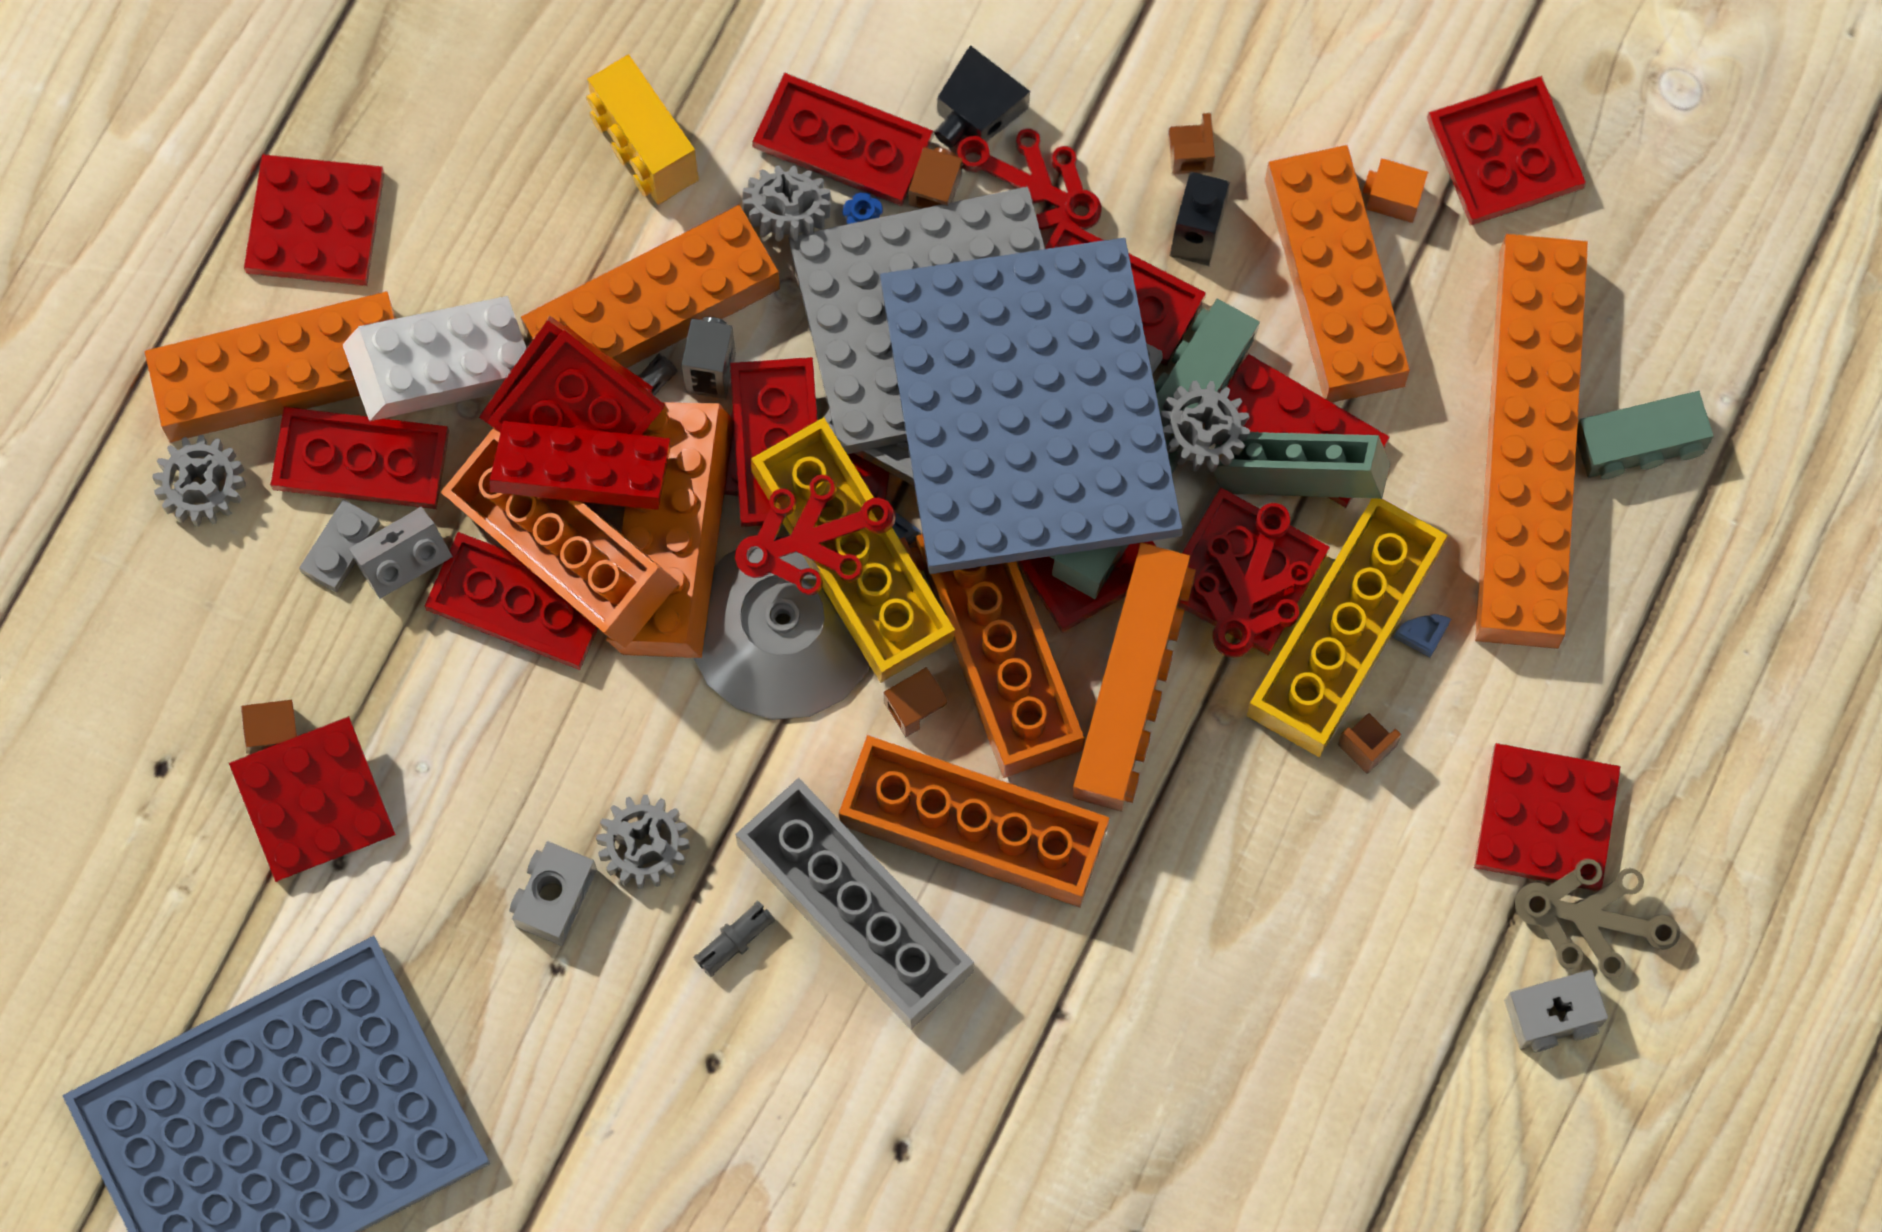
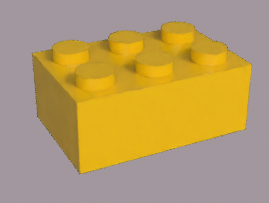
(641, 130)

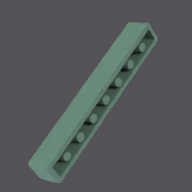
(1212, 355)

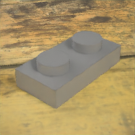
(330, 555)

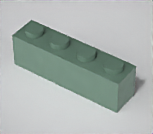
(1307, 466)

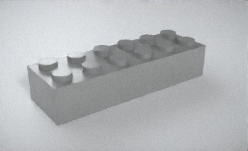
(854, 903)

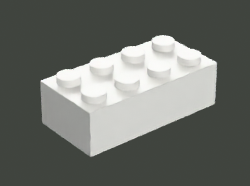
(434, 357)

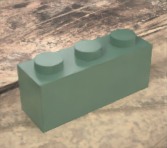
(1644, 435)

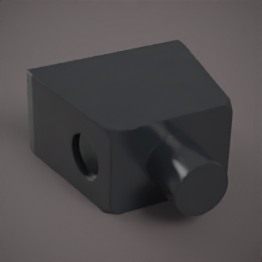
(978, 100)
(1199, 213)

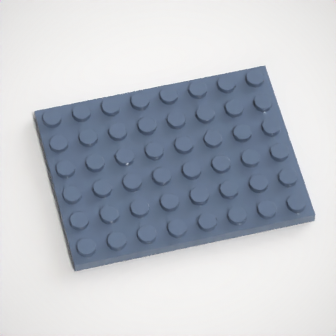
(1029, 406)
(283, 1112)

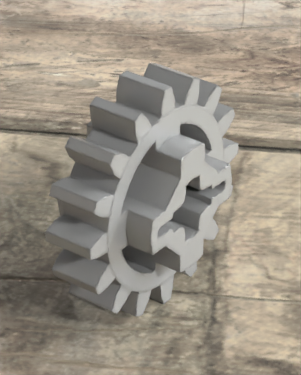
(786, 203)
(1220, 421)
(189, 492)
(626, 833)

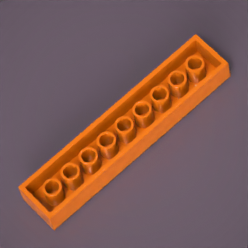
(1531, 442)

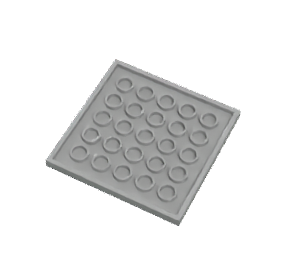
(845, 301)

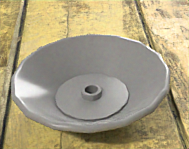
(774, 666)

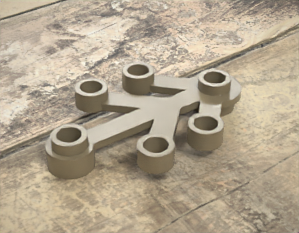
(1588, 916)

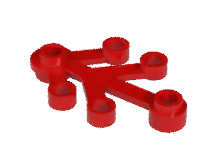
(1039, 181)
(807, 538)
(1249, 588)

